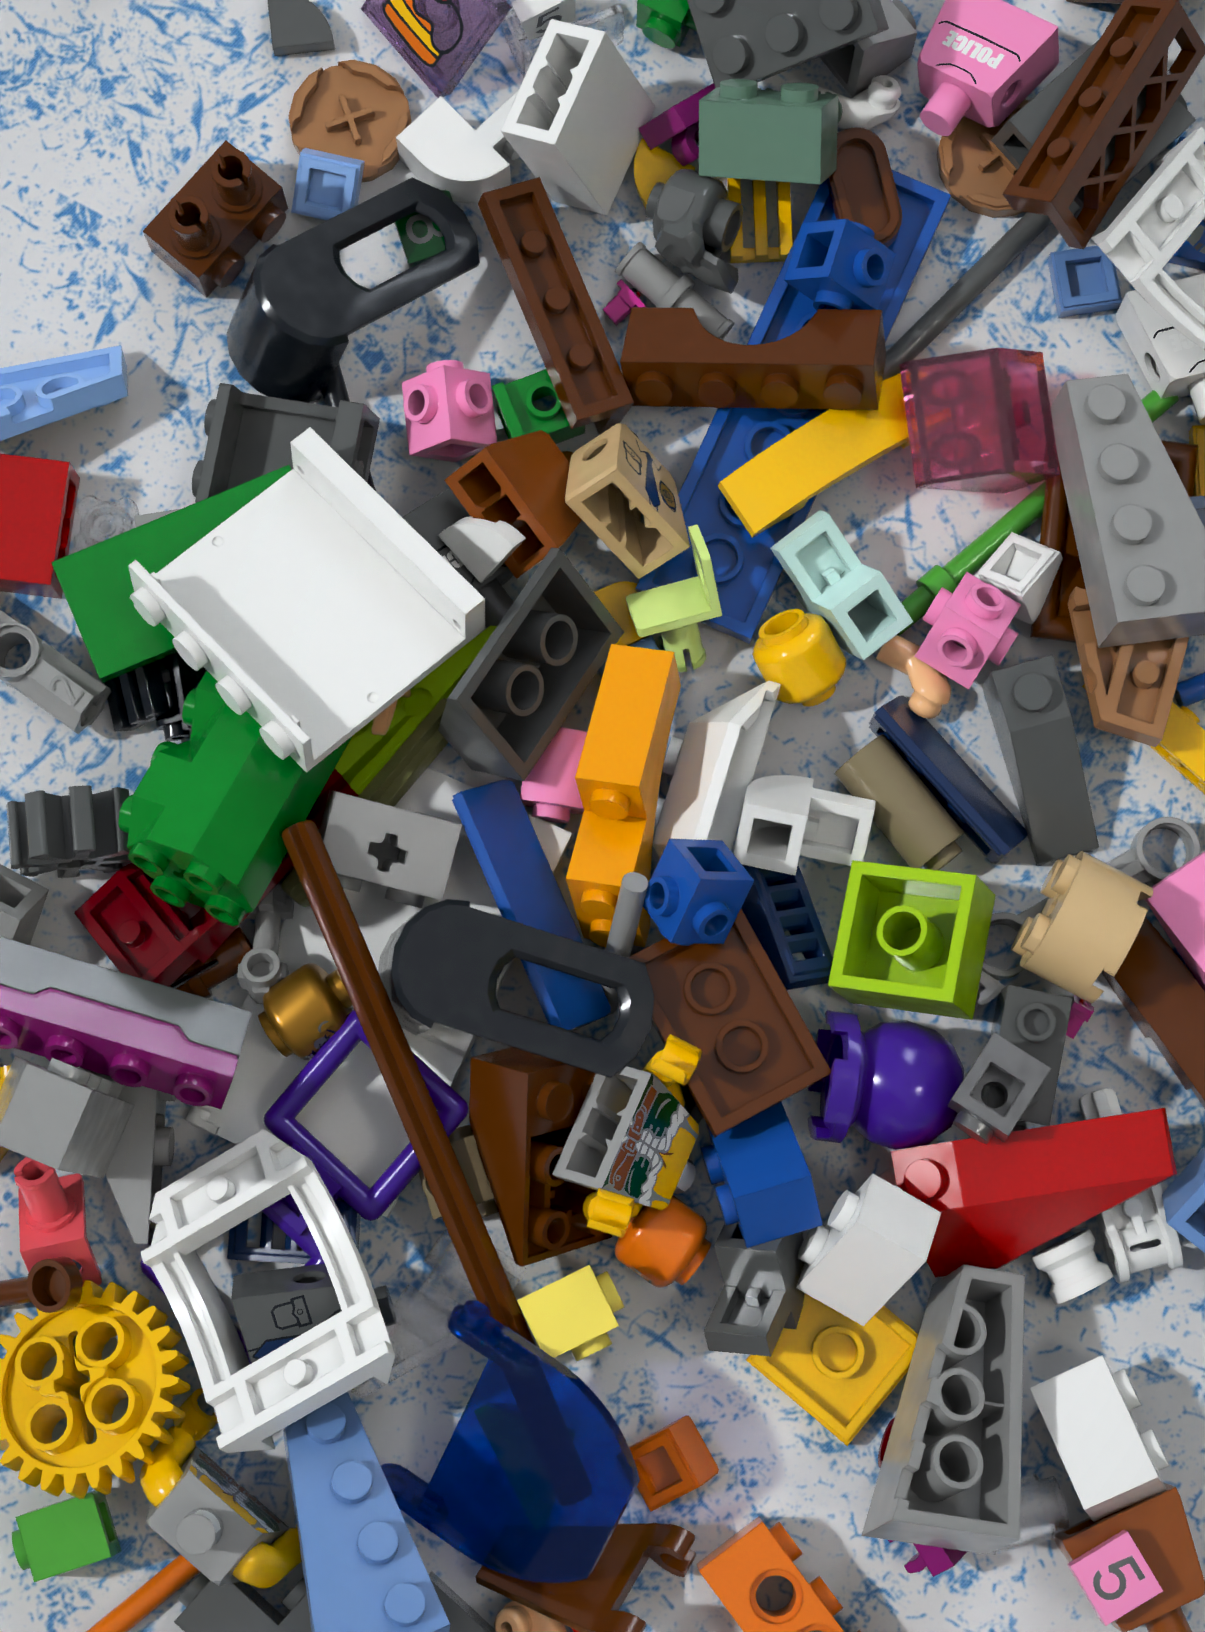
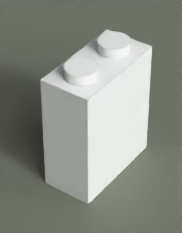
(578, 116)

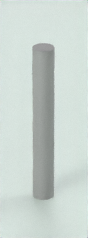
(625, 922)

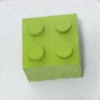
(912, 939)

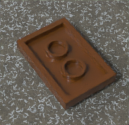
(742, 1020)

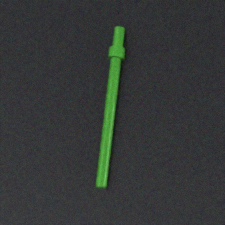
(983, 547)

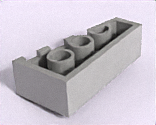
(1128, 516)
(62, 1116)
(958, 1424)

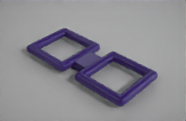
(339, 1179)

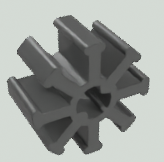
(67, 832)

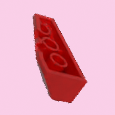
(1033, 1186)

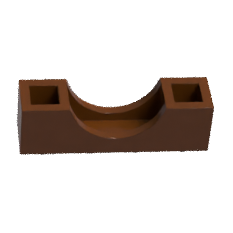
(824, 365)

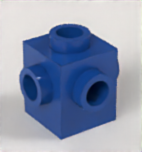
(840, 265)
(696, 891)

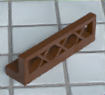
(1105, 105)
(556, 305)

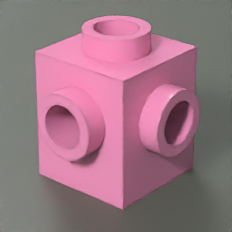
(449, 412)
(977, 621)

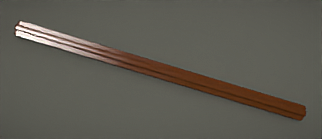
(402, 1075)

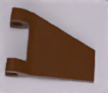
(596, 1601)

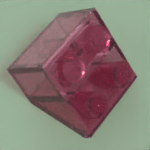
(979, 420)

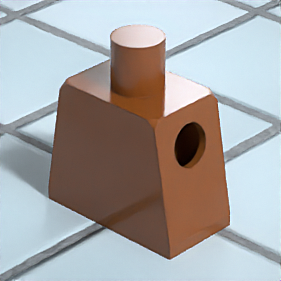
(523, 486)
(1166, 1544)

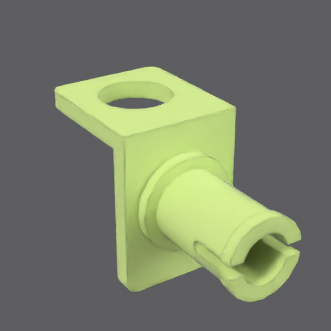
(679, 607)

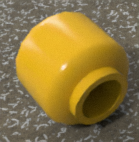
(799, 655)

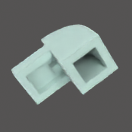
(839, 587)

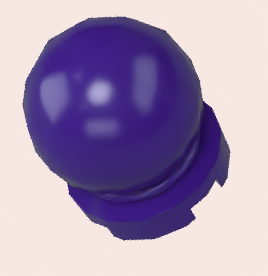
(885, 1082)

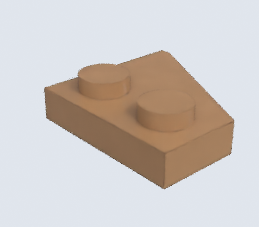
(1126, 684)

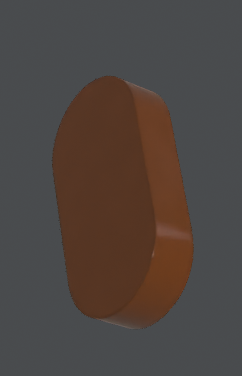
(864, 184)

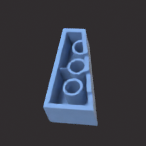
(351, 1533)

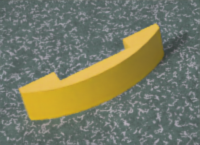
(815, 458)

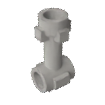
(261, 965)

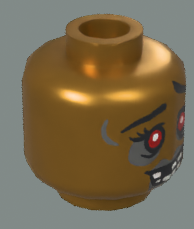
(305, 1010)

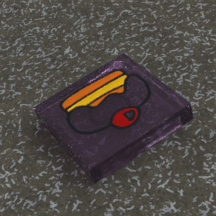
(437, 35)

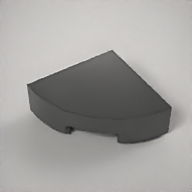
(298, 28)

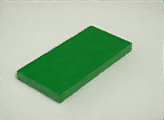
(100, 581)

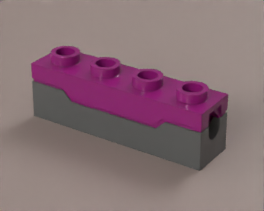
(118, 1024)

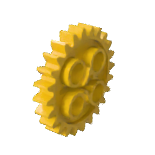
(137, 1369)

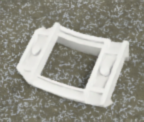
(1156, 227)
(310, 1369)

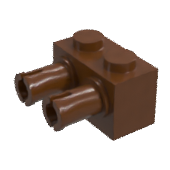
(217, 220)

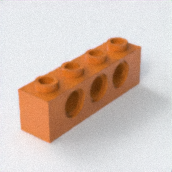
(748, 1559)

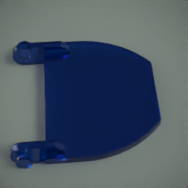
(530, 1466)

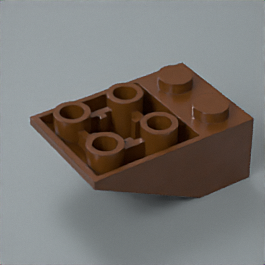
(521, 1122)

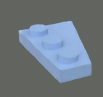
(59, 388)

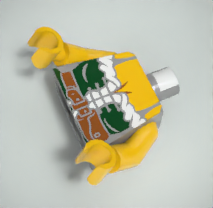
(633, 1139)
(210, 1513)

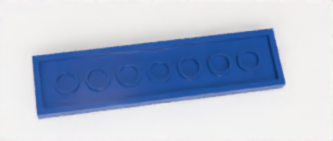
(745, 565)

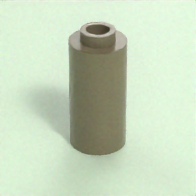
(903, 805)

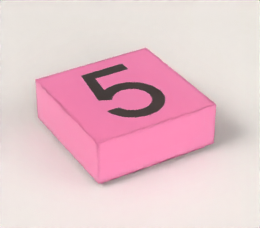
(1115, 1577)

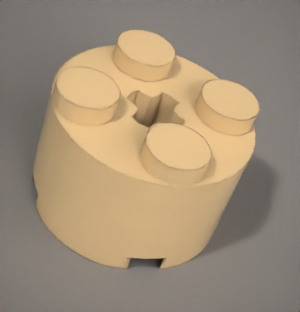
(1083, 925)

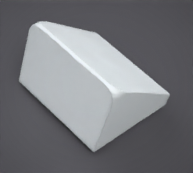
(1023, 573)

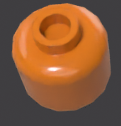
(664, 1243)

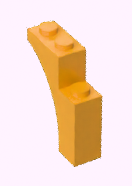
(621, 783)

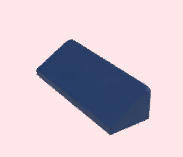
(949, 779)

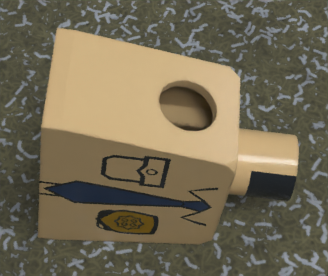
(615, 483)

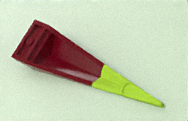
(163, 940)

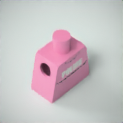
(982, 62)

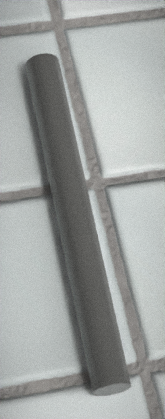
(964, 291)

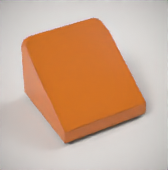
(672, 1463)

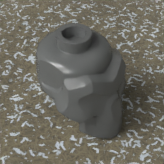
(695, 225)

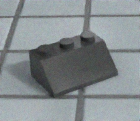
(529, 672)

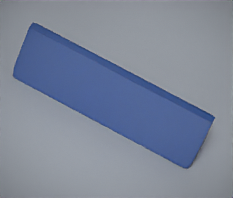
(528, 895)

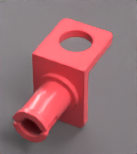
(53, 1218)

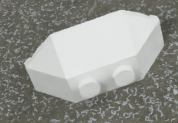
(713, 770)

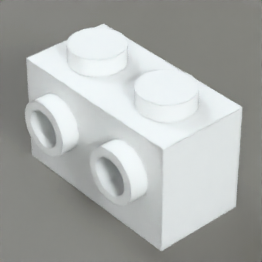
(867, 1249)
(1099, 1438)

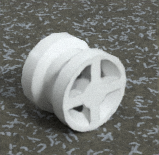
(1072, 1266)

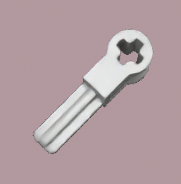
(1135, 1220)

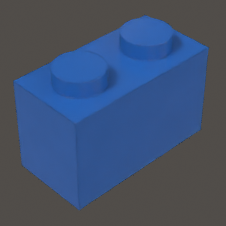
(763, 1178)

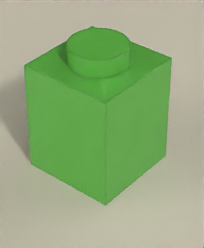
(65, 1536)

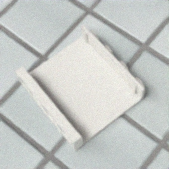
(312, 605)

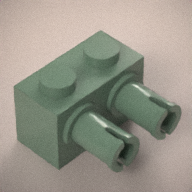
(768, 132)

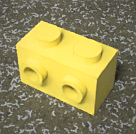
(573, 1313)

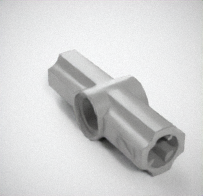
(51, 678)

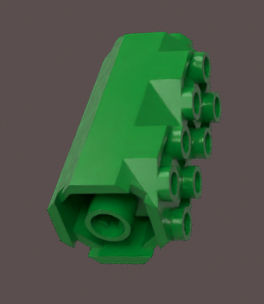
(217, 809)

